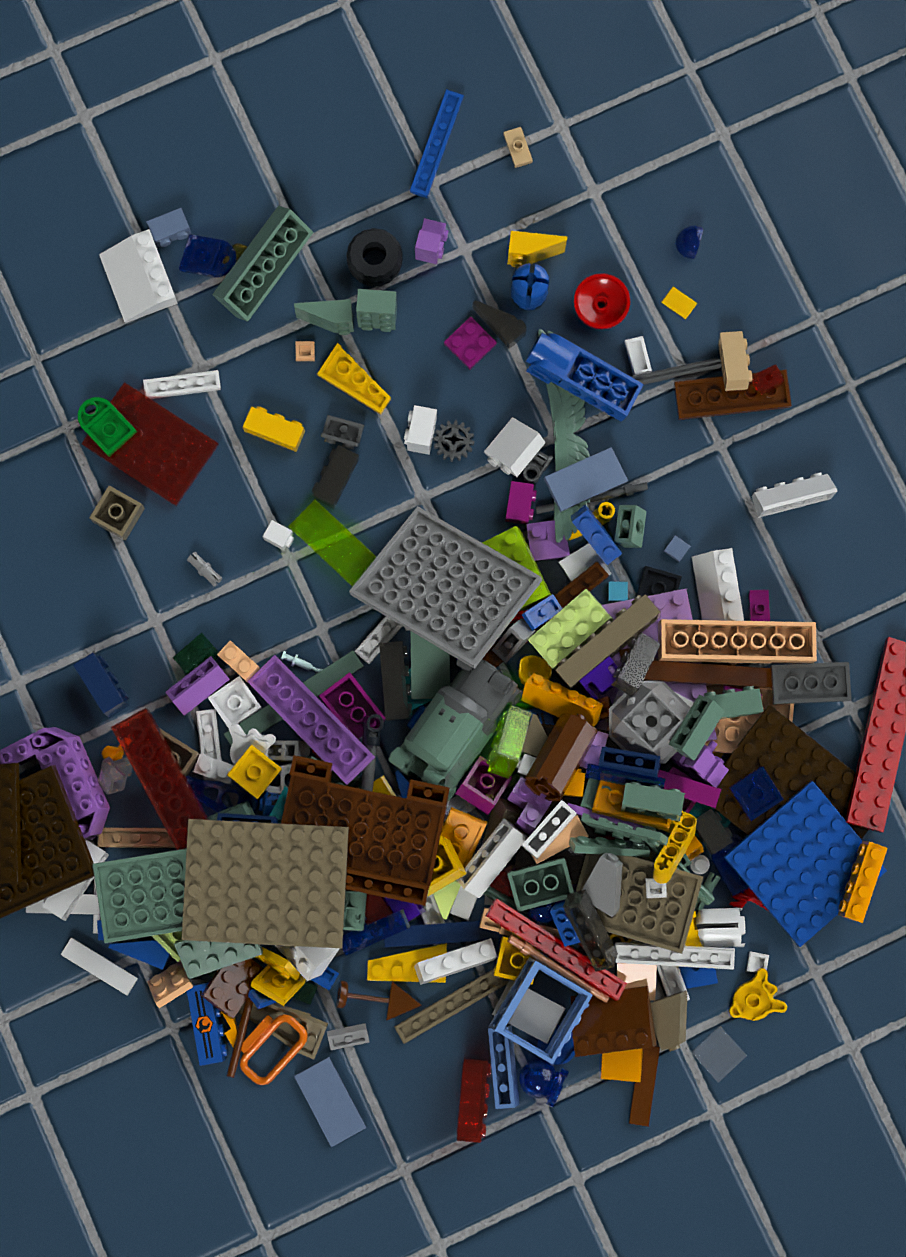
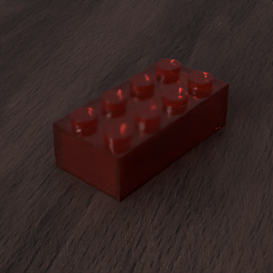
(472, 1099)

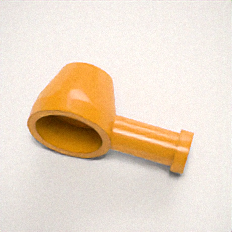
(114, 753)

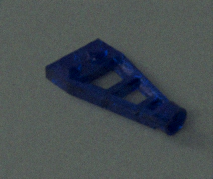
(217, 804)

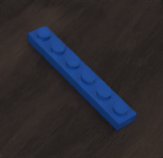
(436, 144)

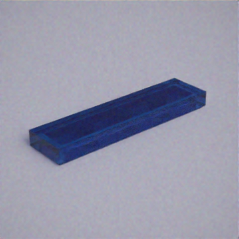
(621, 777)
(375, 932)

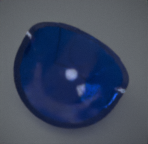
(689, 240)

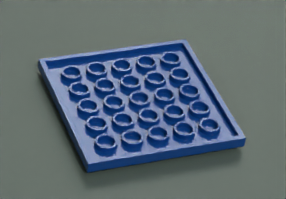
(799, 862)

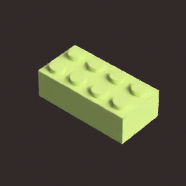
(570, 628)

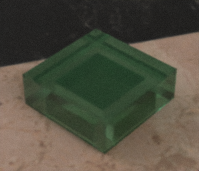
(306, 993)

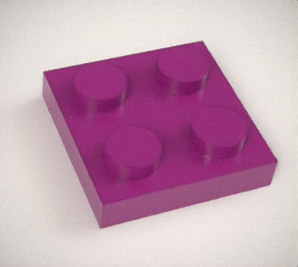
(470, 343)

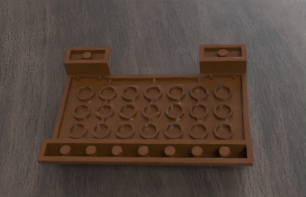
(389, 836)

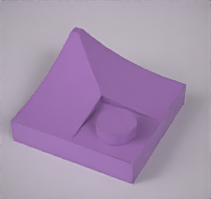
(543, 541)

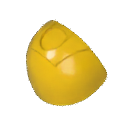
(533, 664)

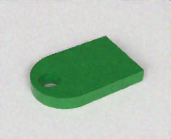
(105, 425)

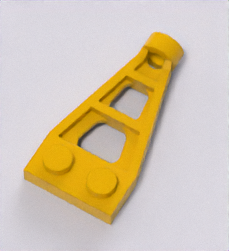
(279, 963)

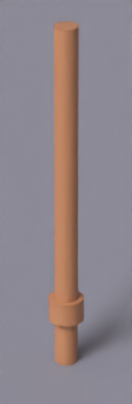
(527, 949)

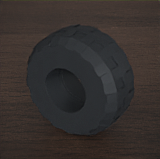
(374, 240)

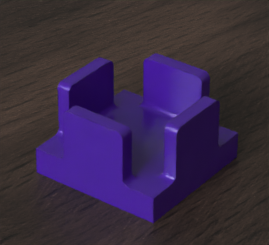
(600, 678)

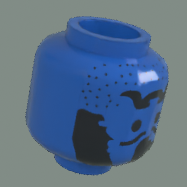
(268, 802)

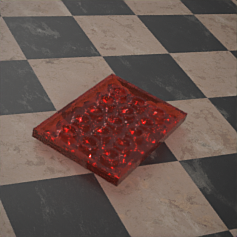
(163, 452)

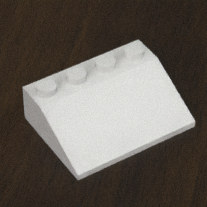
(138, 276)

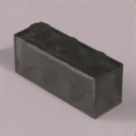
(335, 476)
(635, 664)

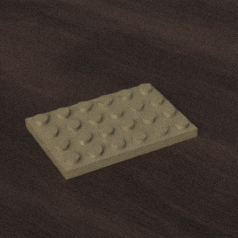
(649, 920)

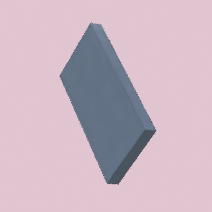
(585, 479)
(330, 1101)

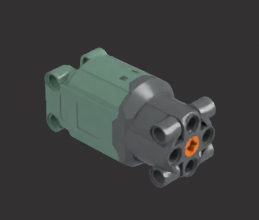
(456, 726)

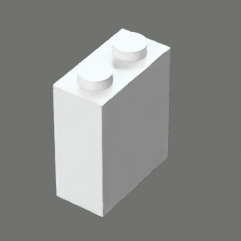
(514, 447)

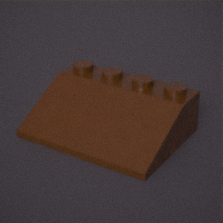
(615, 1024)

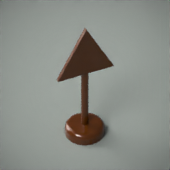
(398, 1001)

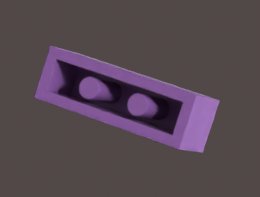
(197, 685)

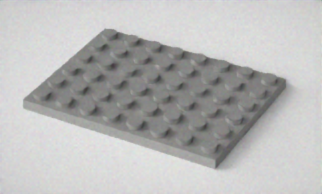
(446, 586)

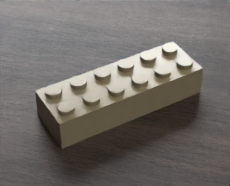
(609, 641)

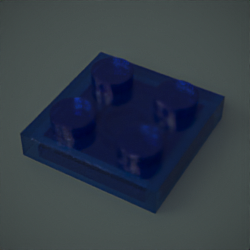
(756, 793)

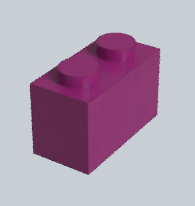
(519, 503)

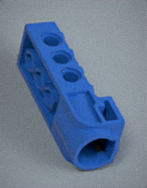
(583, 375)

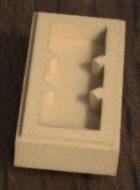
(517, 147)

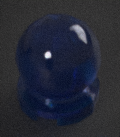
(542, 1080)

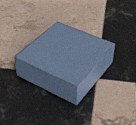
(677, 548)

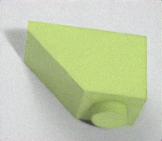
(445, 898)

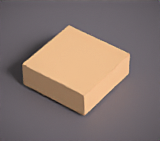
(305, 350)

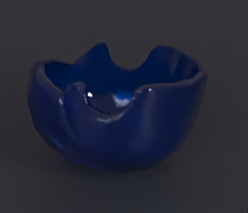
(541, 913)

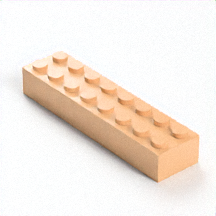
(737, 641)

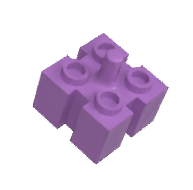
(706, 766)

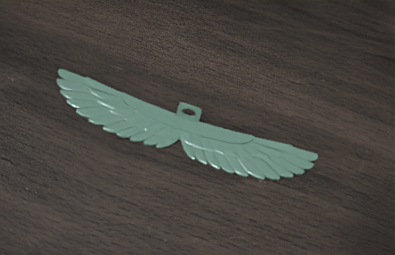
(569, 448)

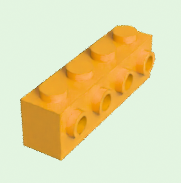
(559, 700)
(862, 881)

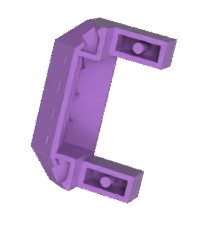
(76, 772)

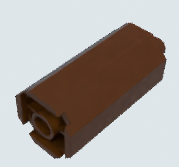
(560, 756)

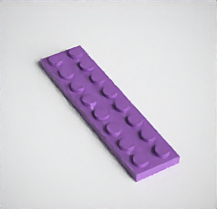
(311, 719)

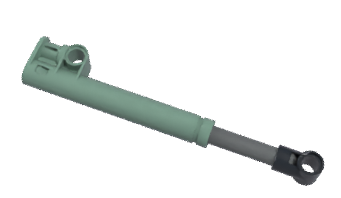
(356, 901)

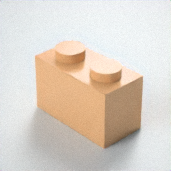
(238, 661)

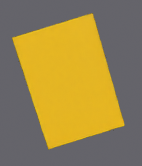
(679, 302)

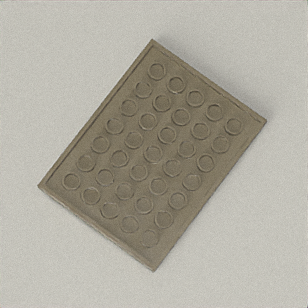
(265, 883)

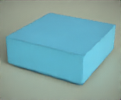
(617, 591)

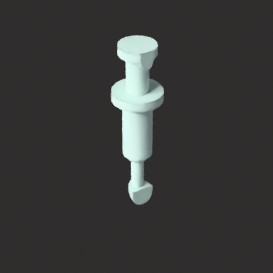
(299, 662)

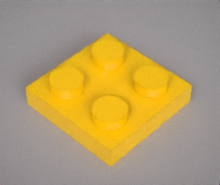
(254, 772)
(275, 986)

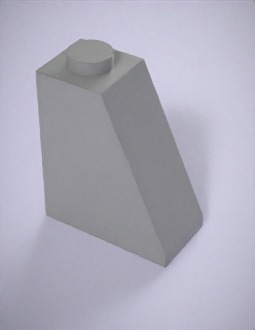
(605, 884)

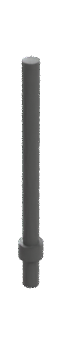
(627, 490)

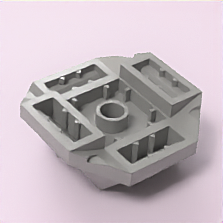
(629, 716)

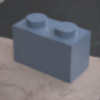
(169, 228)

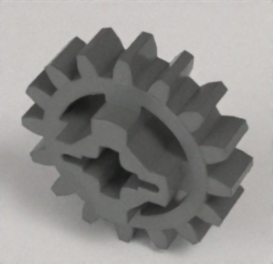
(460, 441)

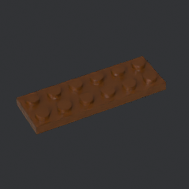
(708, 398)

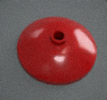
(605, 290)

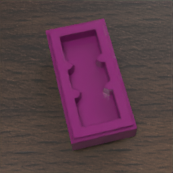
(759, 605)

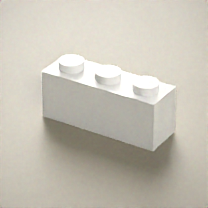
(549, 829)

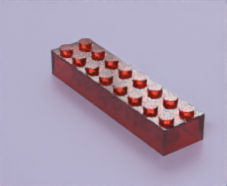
(159, 774)

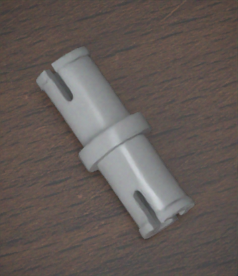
(204, 569)

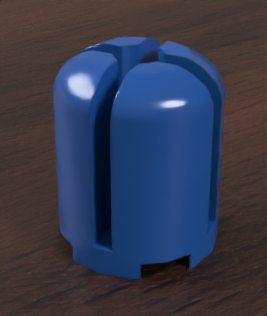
(537, 281)

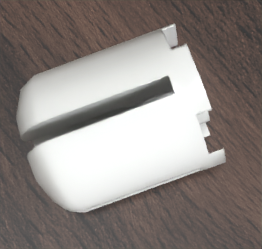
(717, 927)

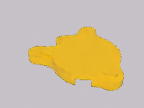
(755, 998)

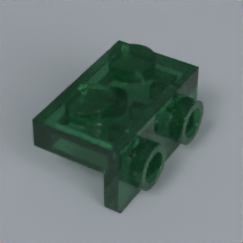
(195, 653)

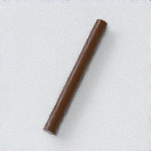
(239, 1038)

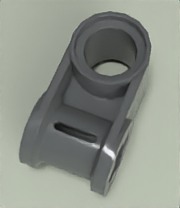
(537, 465)

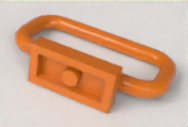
(259, 1036)

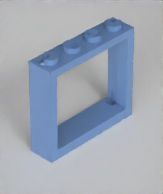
(514, 997)

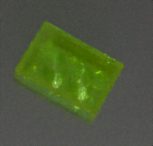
(508, 741)

